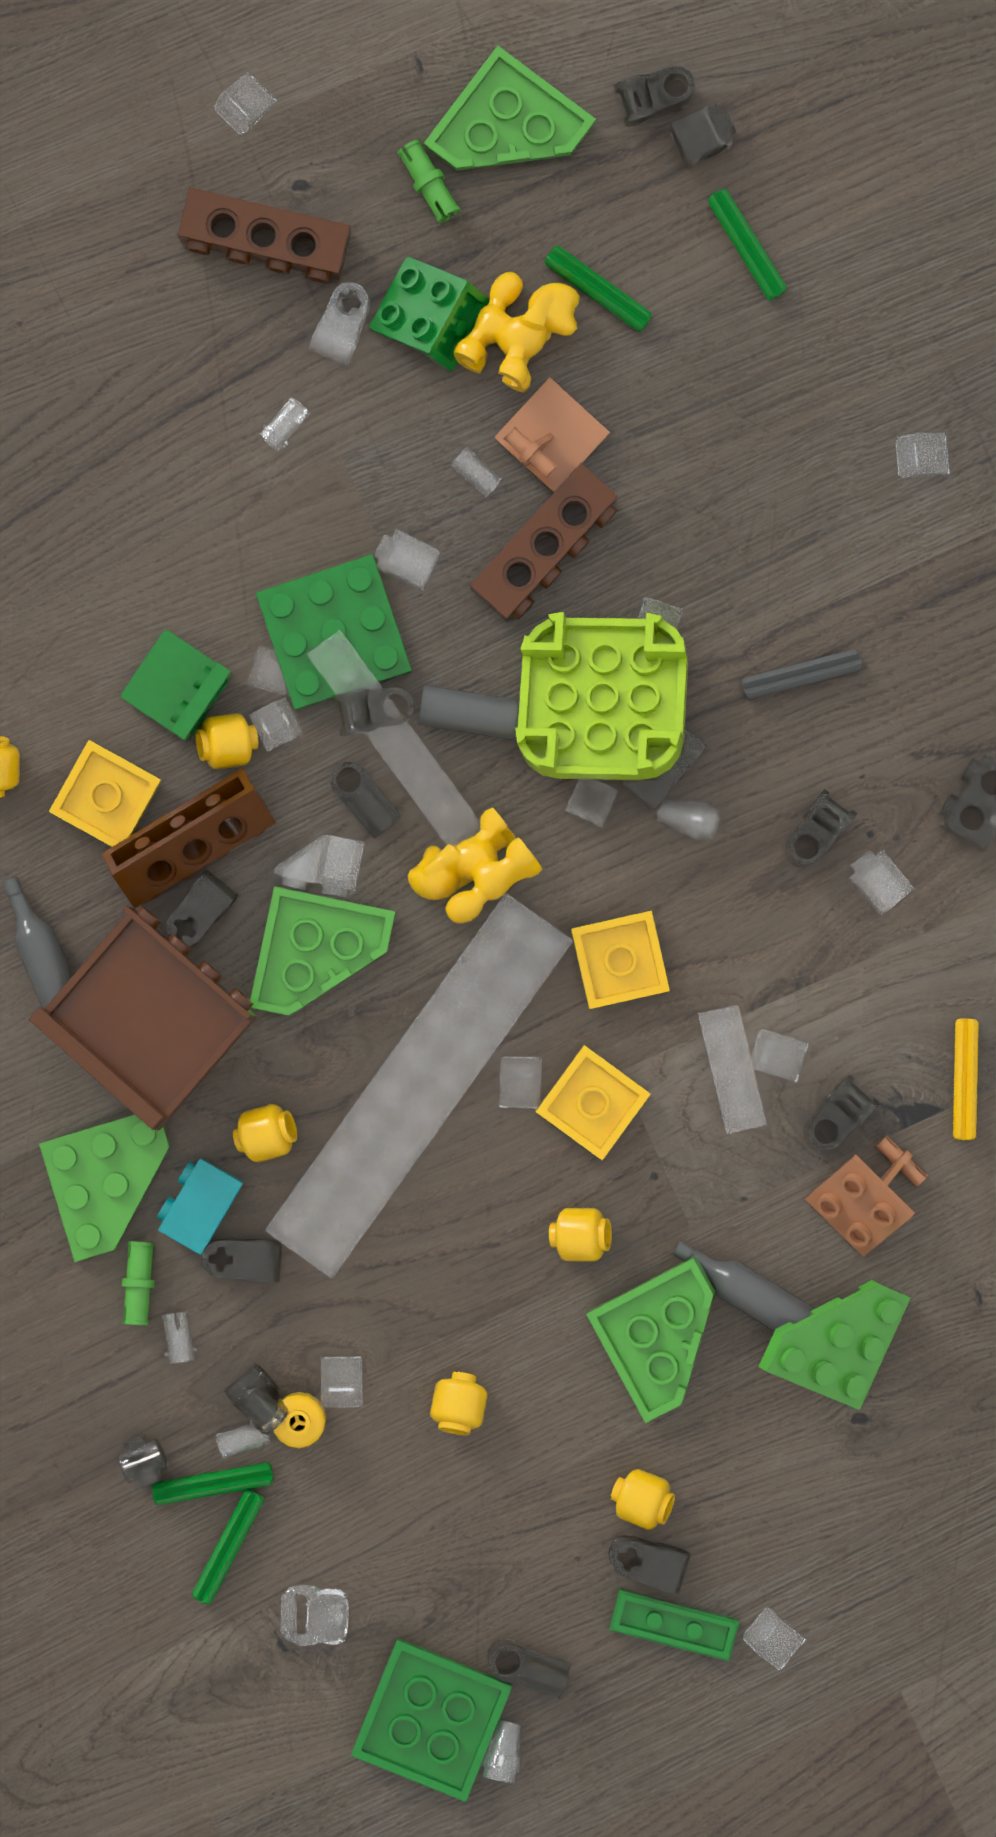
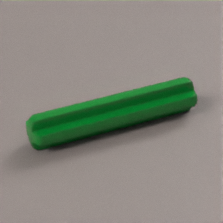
(747, 244)
(598, 288)
(212, 1483)
(228, 1546)

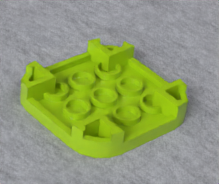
(602, 697)

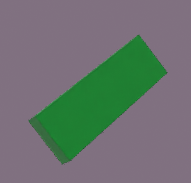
(674, 1624)

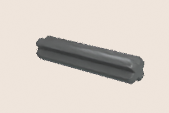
(801, 674)

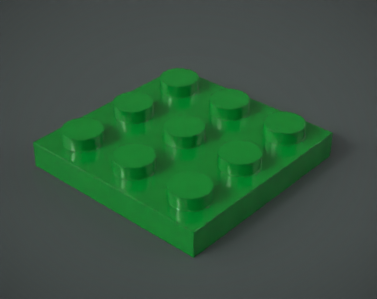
(317, 606)
(431, 1719)

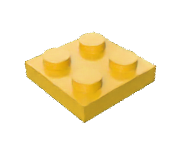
(105, 795)
(620, 959)
(593, 1102)

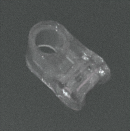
(340, 331)

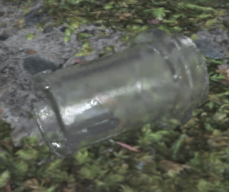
(284, 424)
(476, 471)
(178, 1341)
(241, 1440)

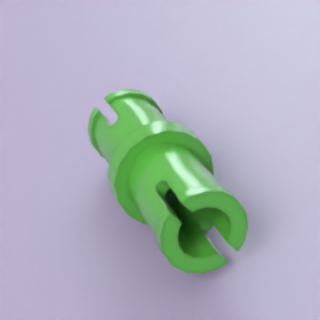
(428, 181)
(138, 1283)

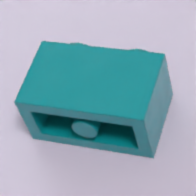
(200, 1204)

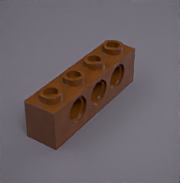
(206, 208)
(578, 489)
(168, 838)

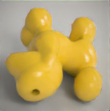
(520, 337)
(474, 860)

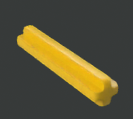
(965, 1079)

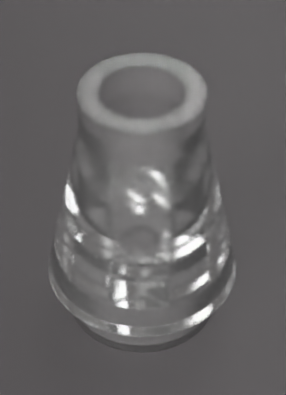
(691, 818)
(503, 1754)

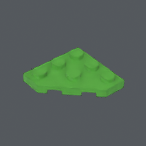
(508, 119)
(314, 947)
(102, 1180)
(657, 1335)
(838, 1344)

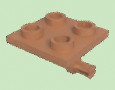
(551, 435)
(862, 1203)

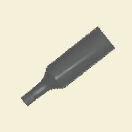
(469, 712)
(37, 947)
(748, 1290)

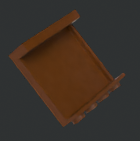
(145, 1018)

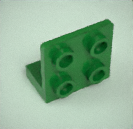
(429, 311)
(176, 685)

